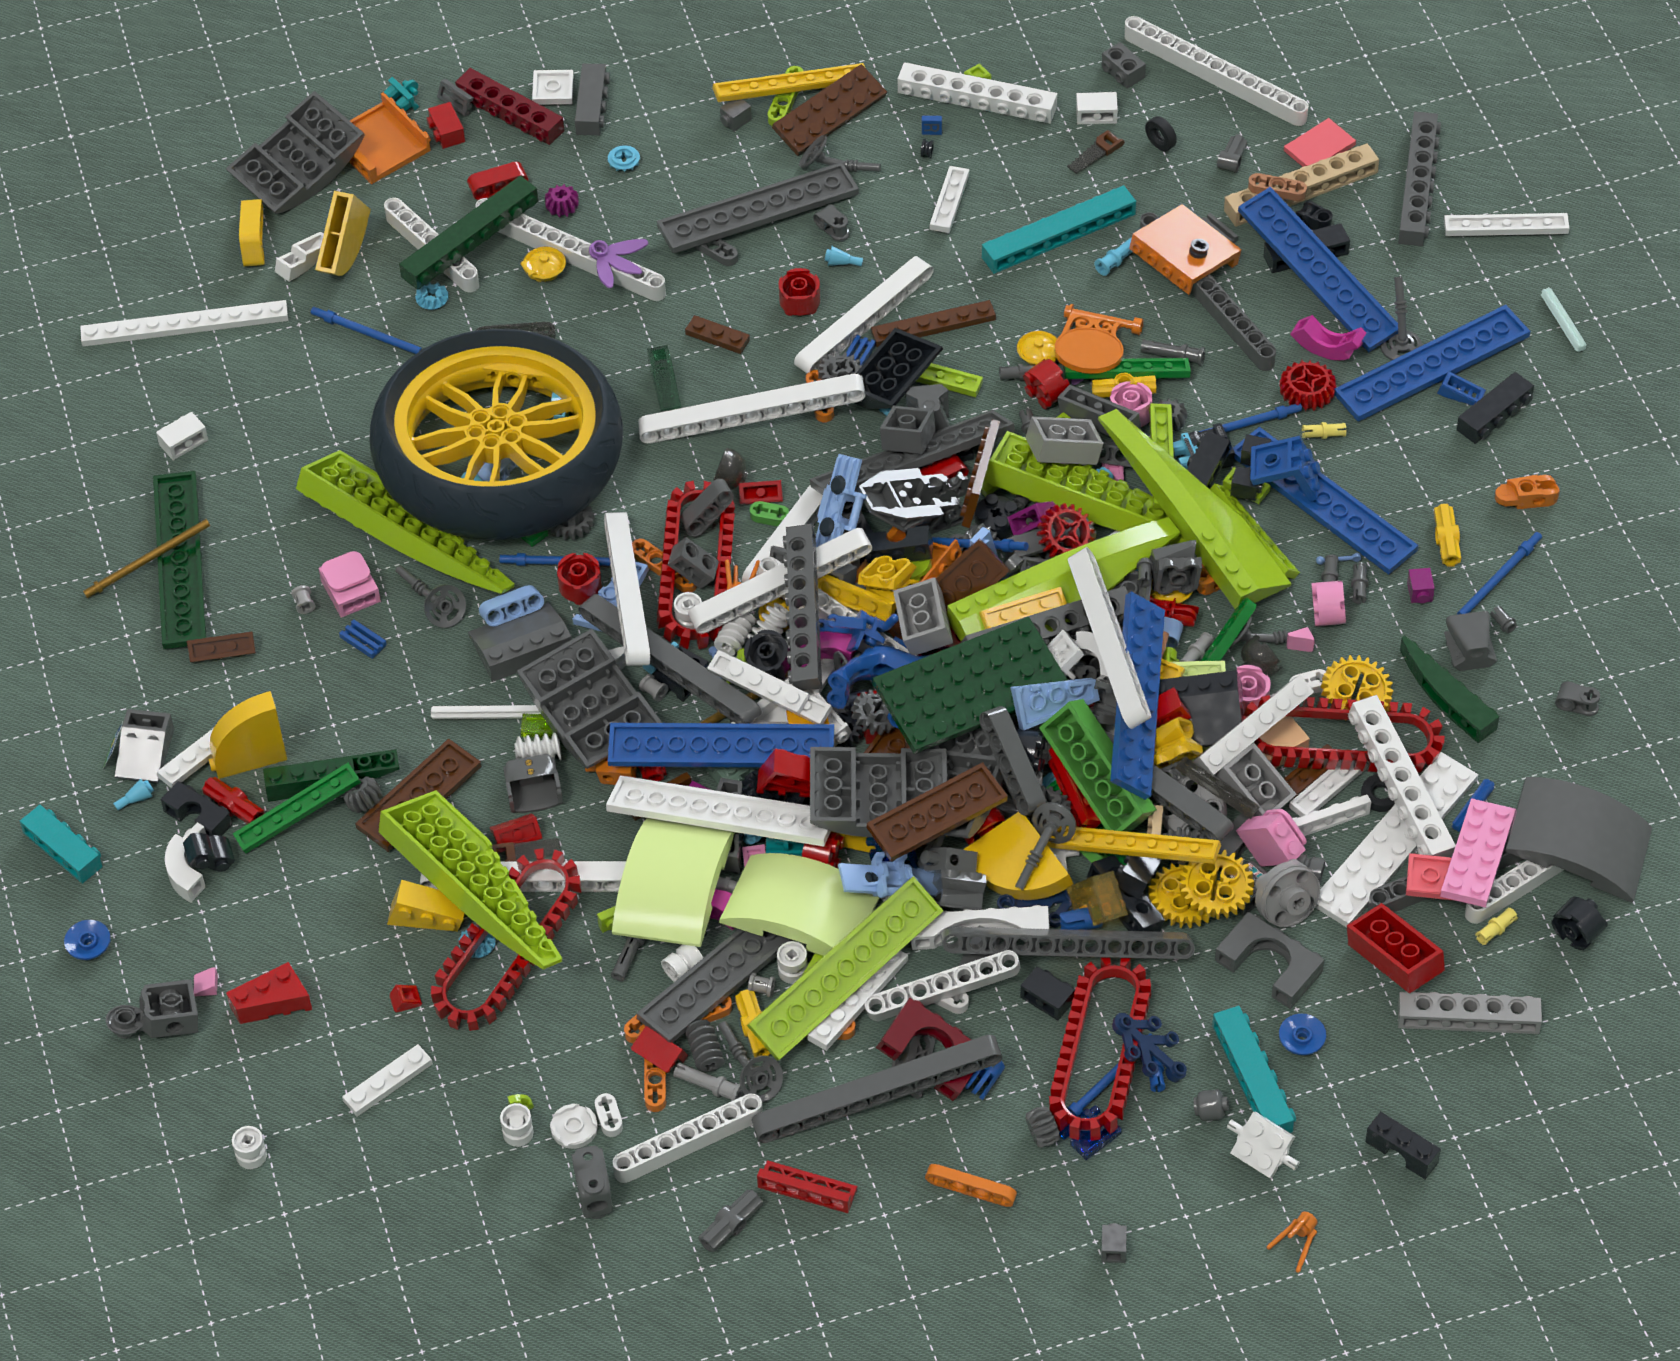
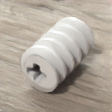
(774, 621)
(734, 634)
(537, 747)

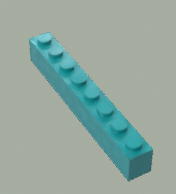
(1058, 229)

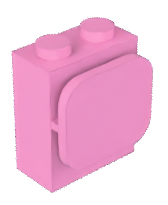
(349, 583)
(1272, 837)

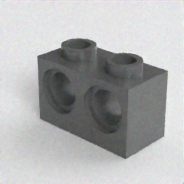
(1123, 65)
(693, 562)

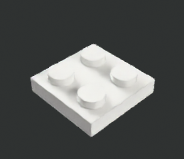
(553, 87)

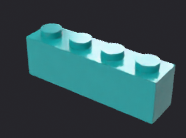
(61, 843)

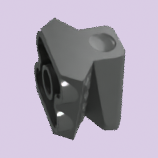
(933, 398)
(1176, 568)
(1470, 641)
(959, 890)

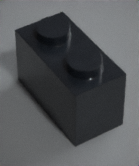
(1136, 874)
(1047, 993)

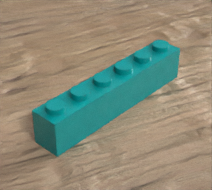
(1252, 1067)

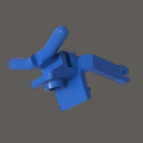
(857, 627)

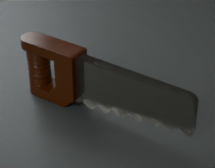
(1096, 151)
(516, 850)

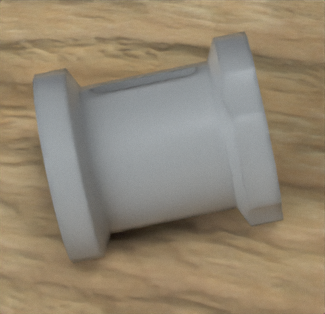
(303, 599)
(653, 687)
(761, 984)

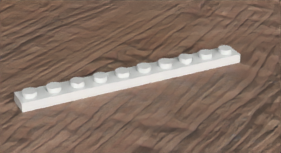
(184, 323)

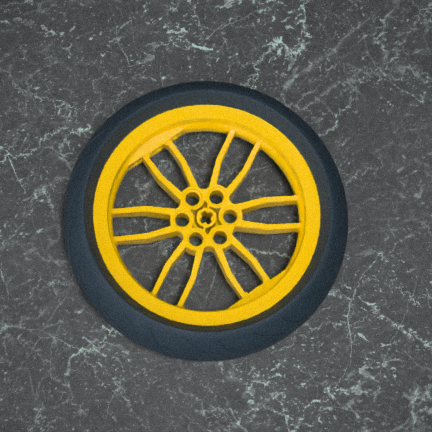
(496, 507)

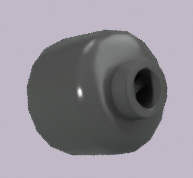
(1211, 1105)

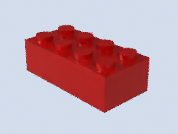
(1395, 948)

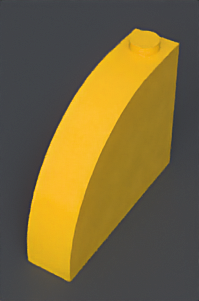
(342, 234)
(247, 737)
(1003, 858)

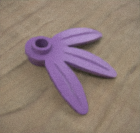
(608, 256)

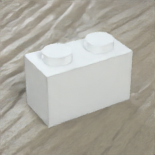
(1096, 108)
(182, 436)

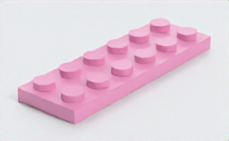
(1478, 853)

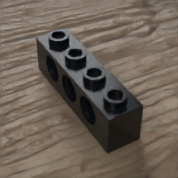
(1141, 912)

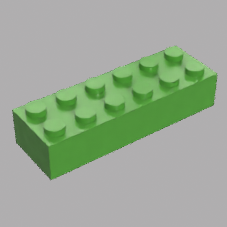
(1088, 759)

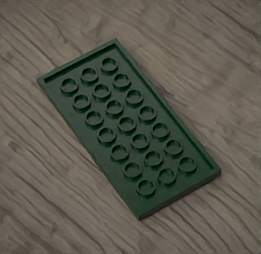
(951, 688)

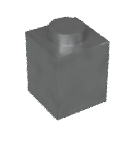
(735, 114)
(1113, 1243)

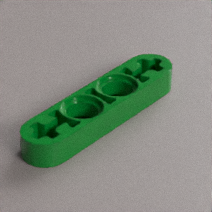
(1230, 631)

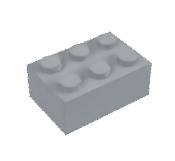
(1064, 440)
(923, 616)
(1256, 779)

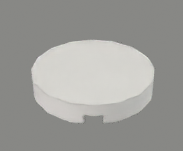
(574, 1126)

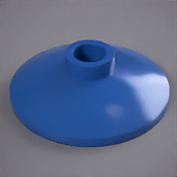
(87, 932)
(1302, 1026)

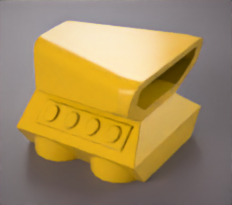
(886, 575)
(1175, 742)

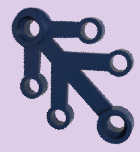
(1062, 897)
(1127, 1028)

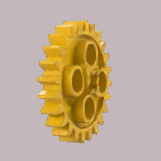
(1336, 681)
(1237, 888)
(1168, 900)

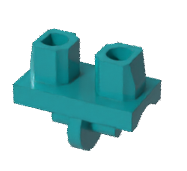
(405, 92)
(784, 847)

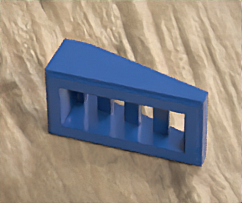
(1452, 381)

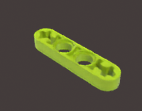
(787, 97)

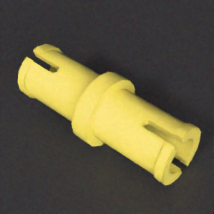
(1323, 430)
(1496, 926)

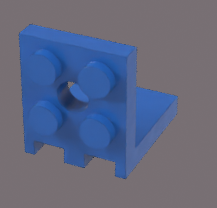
(1292, 460)

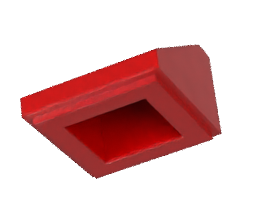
(405, 997)

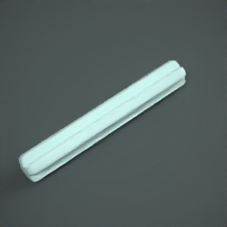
(1563, 319)

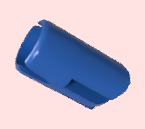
(1077, 920)
(988, 1074)

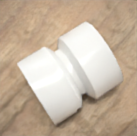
(682, 605)
(791, 961)
(678, 964)
(516, 1125)
(249, 1147)

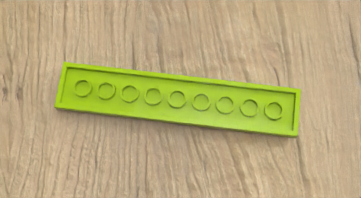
(845, 968)

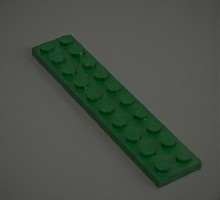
(181, 567)

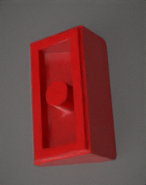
(760, 491)

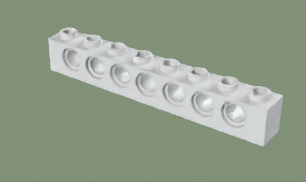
(977, 92)
(1422, 805)

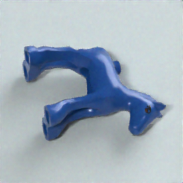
(870, 664)

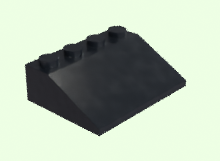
(895, 368)
(1212, 701)

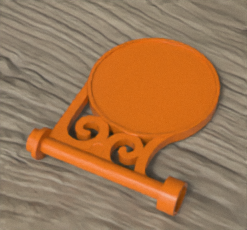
(1089, 346)

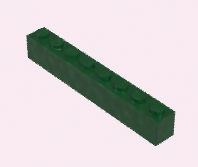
(468, 232)

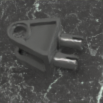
(1105, 708)

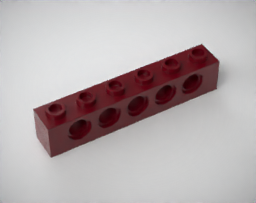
(511, 106)

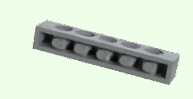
(1459, 1019)

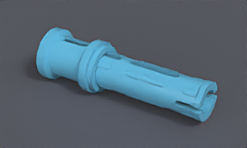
(1113, 258)

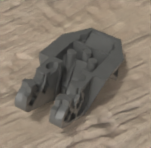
(915, 500)

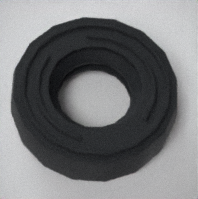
(1161, 124)
(1377, 804)

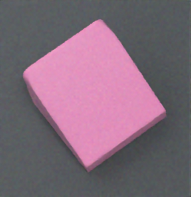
(1300, 640)
(206, 982)

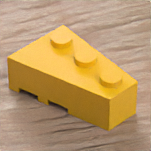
(423, 908)

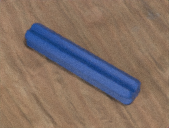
(1481, 794)

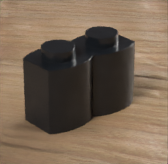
(208, 851)

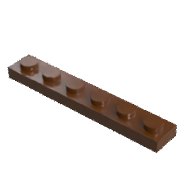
(938, 321)

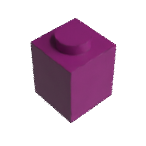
(1420, 585)

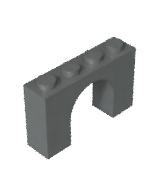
(1255, 935)

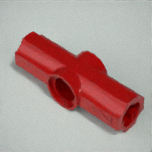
(232, 799)

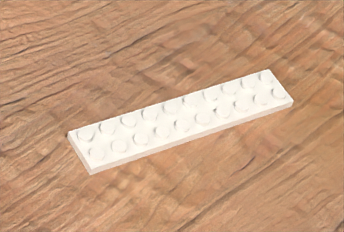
(715, 810)
(1389, 845)

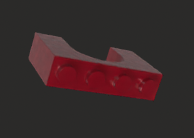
(917, 1020)

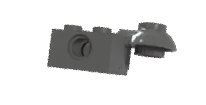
(163, 1012)

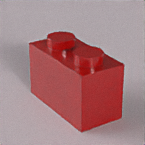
(446, 125)

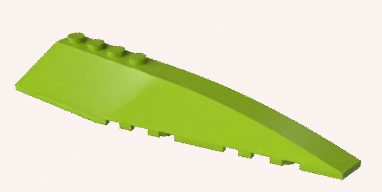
(361, 498)
(1103, 498)
(1222, 536)
(1115, 558)
(467, 872)

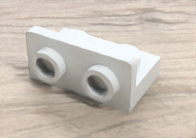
(1065, 652)

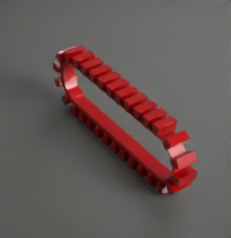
(667, 577)
(1427, 756)
(520, 964)
(1071, 1042)

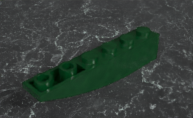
(1449, 694)
(289, 780)

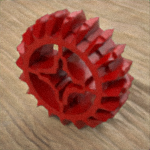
(1307, 385)
(1071, 539)

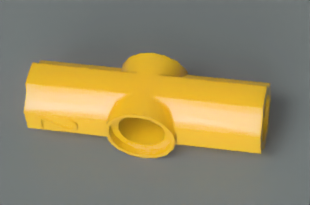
(1104, 387)
(1447, 535)
(749, 1009)

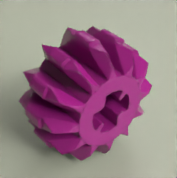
(561, 200)

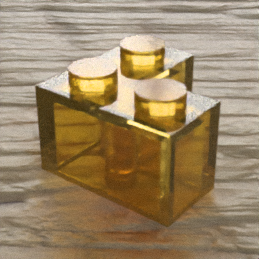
(1100, 896)

